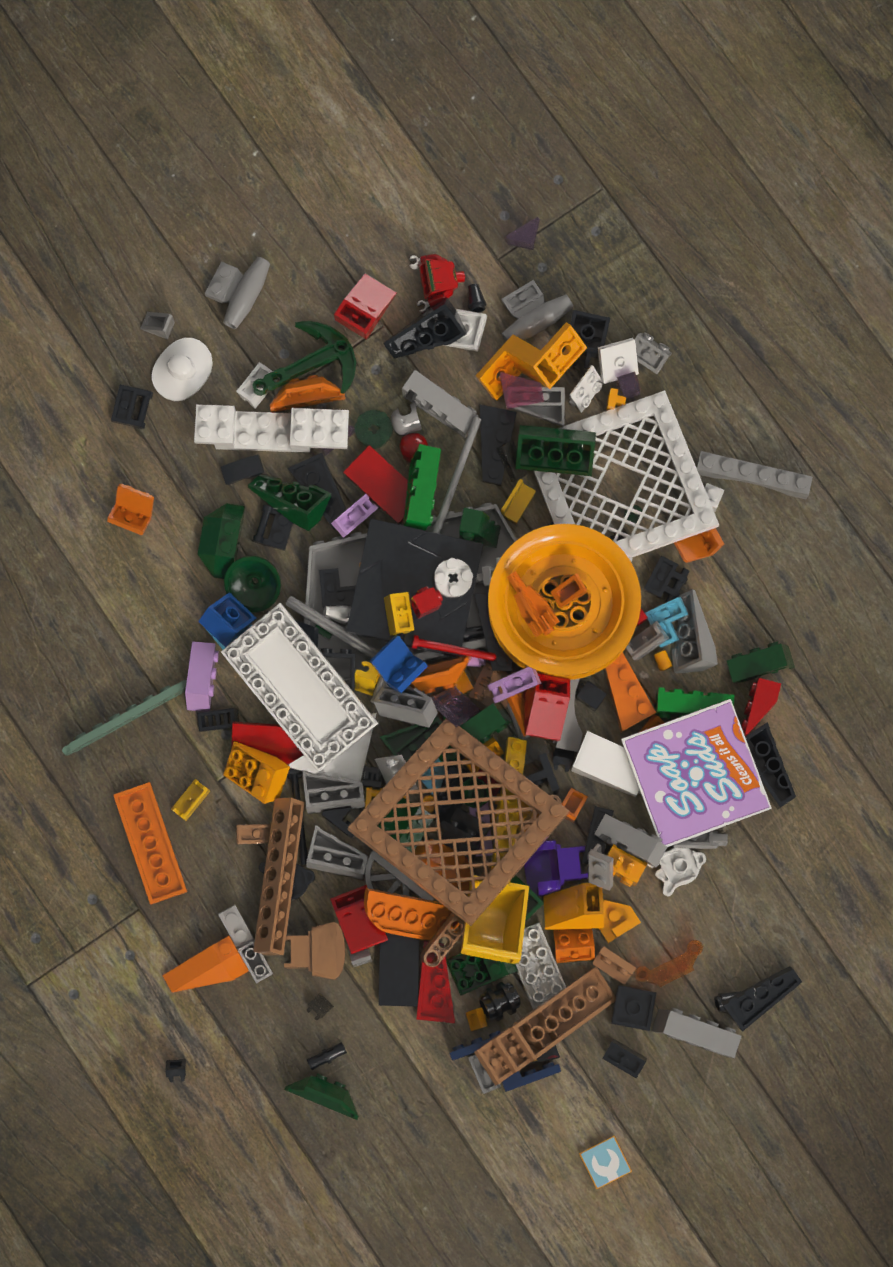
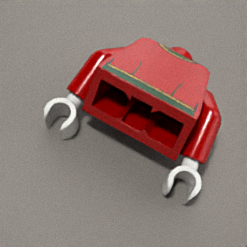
(437, 278)

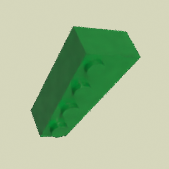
(678, 704)

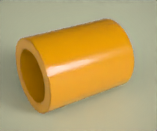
(662, 660)

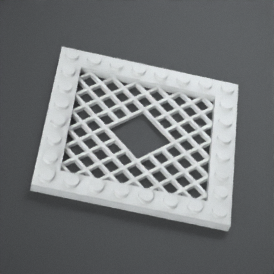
(652, 538)

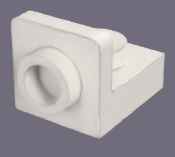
(714, 495)

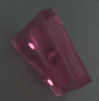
(520, 391)

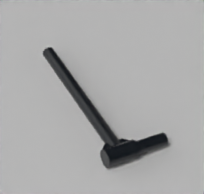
(294, 775)

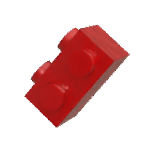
(426, 601)

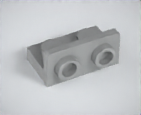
(651, 353)

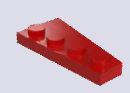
(435, 992)

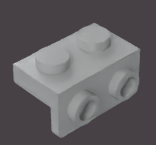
(600, 868)

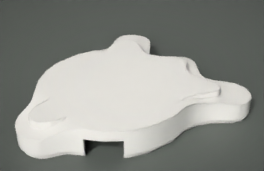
(679, 868)

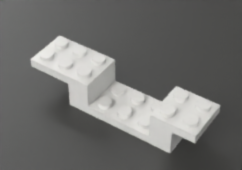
(271, 431)

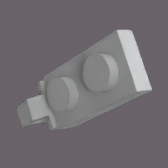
(708, 840)

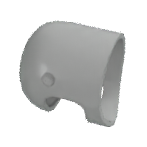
(406, 424)

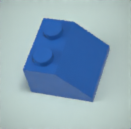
(227, 619)

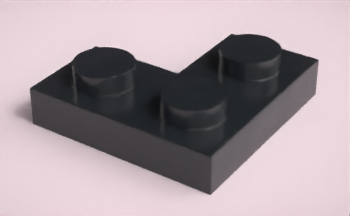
(331, 591)

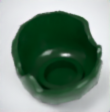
(469, 794)

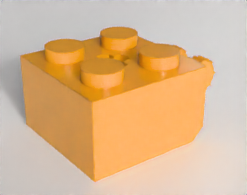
(626, 866)

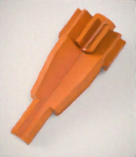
(533, 607)

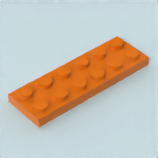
(150, 843)

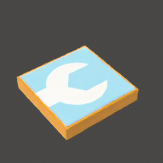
(605, 1162)

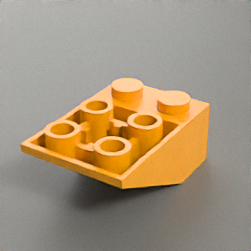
(256, 772)
(574, 908)

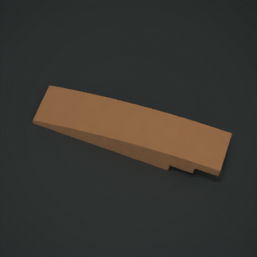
(545, 1026)

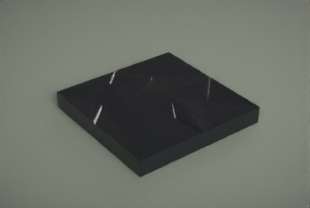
(405, 561)

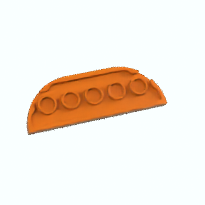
(405, 914)

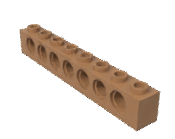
(279, 876)

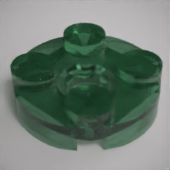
(380, 420)

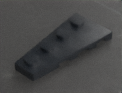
(317, 472)

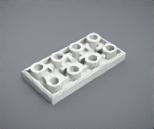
(538, 967)

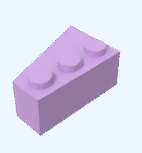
(200, 676)

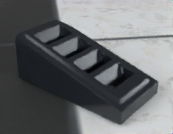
(234, 715)

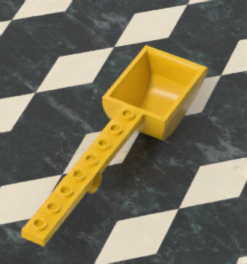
(501, 926)

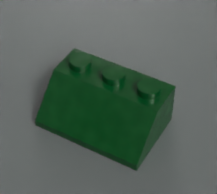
(402, 825)

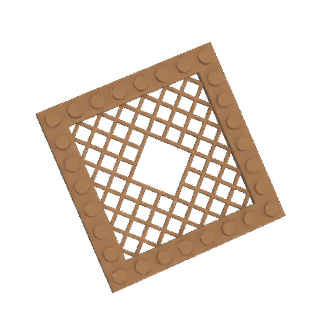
(467, 908)

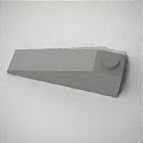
(695, 646)

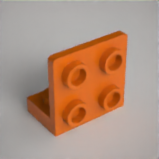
(573, 945)

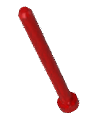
(451, 648)

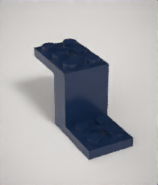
(515, 1080)

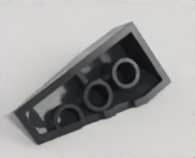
(431, 329)

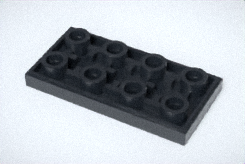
(399, 971)

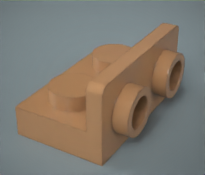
(613, 965)

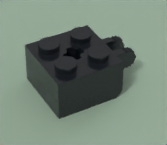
(596, 326)

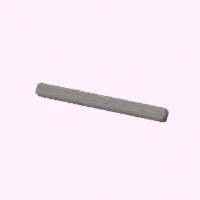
(331, 627)

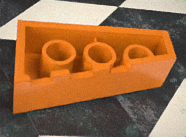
(627, 694)

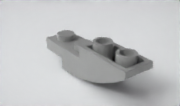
(244, 943)

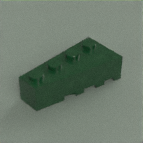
(484, 725)

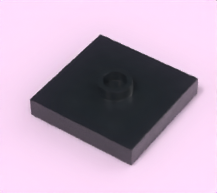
(633, 1008)

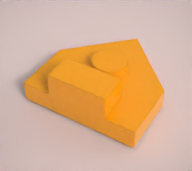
(617, 920)

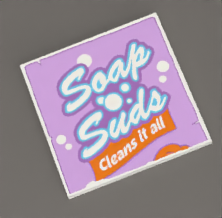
(696, 773)

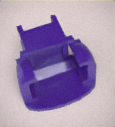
(552, 867)

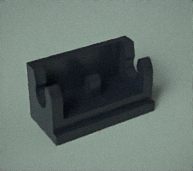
(624, 1058)

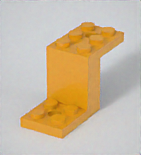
(540, 365)

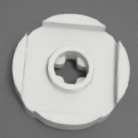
(463, 573)

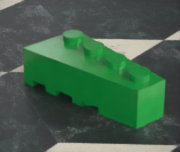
(421, 487)

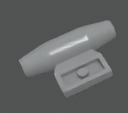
(237, 289)
(531, 311)

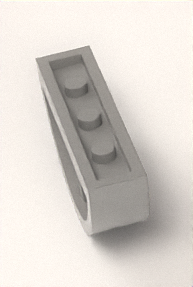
(401, 878)

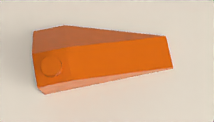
(211, 966)

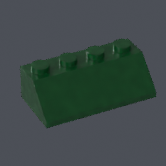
(555, 450)

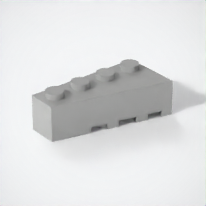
(696, 1032)

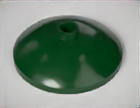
(252, 595)

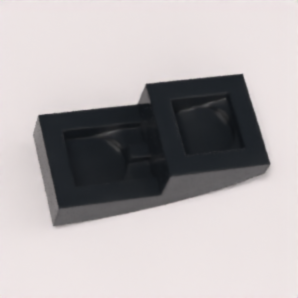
(242, 469)

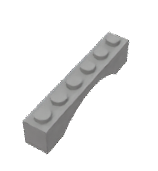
(733, 469)
(571, 732)

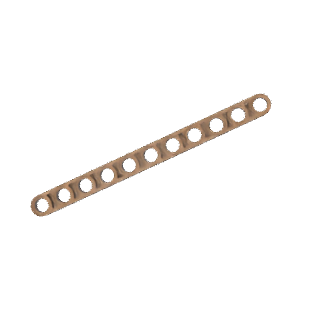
(445, 929)

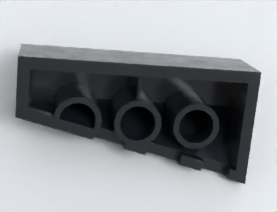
(770, 766)

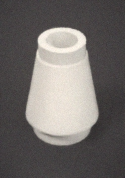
(337, 613)

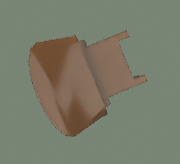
(319, 951)

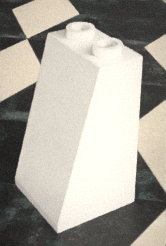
(606, 764)

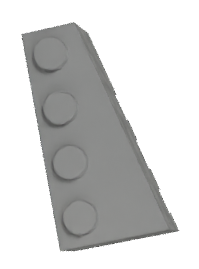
(438, 403)

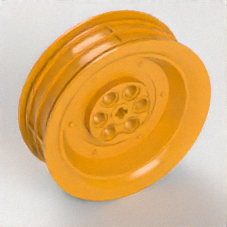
(610, 613)

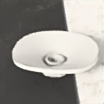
(182, 369)

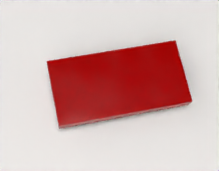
(379, 482)
(266, 738)

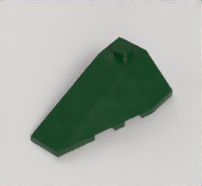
(297, 503)

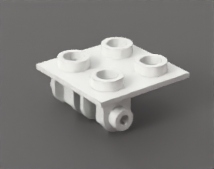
(586, 389)
(390, 766)

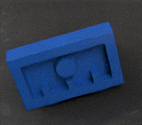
(397, 664)

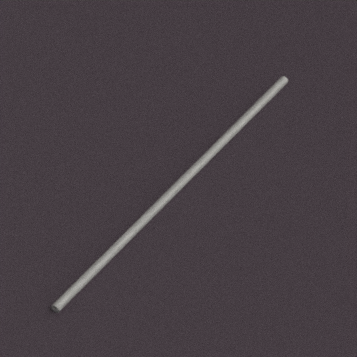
(447, 501)

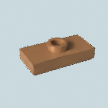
(253, 833)

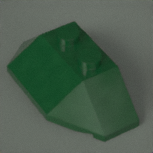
(221, 538)
(326, 1094)

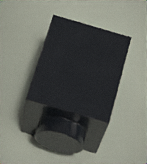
(590, 695)

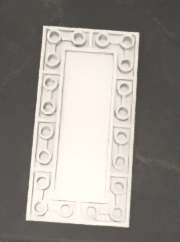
(299, 687)

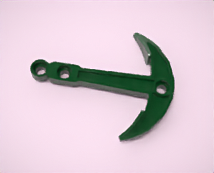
(320, 357)

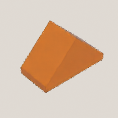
(569, 591)
(574, 802)

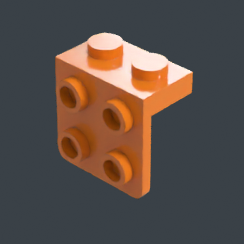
(131, 509)
(699, 545)

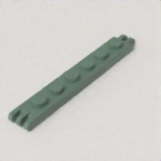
(117, 720)

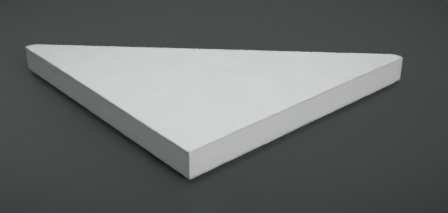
(347, 765)

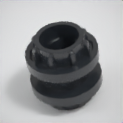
(499, 1001)

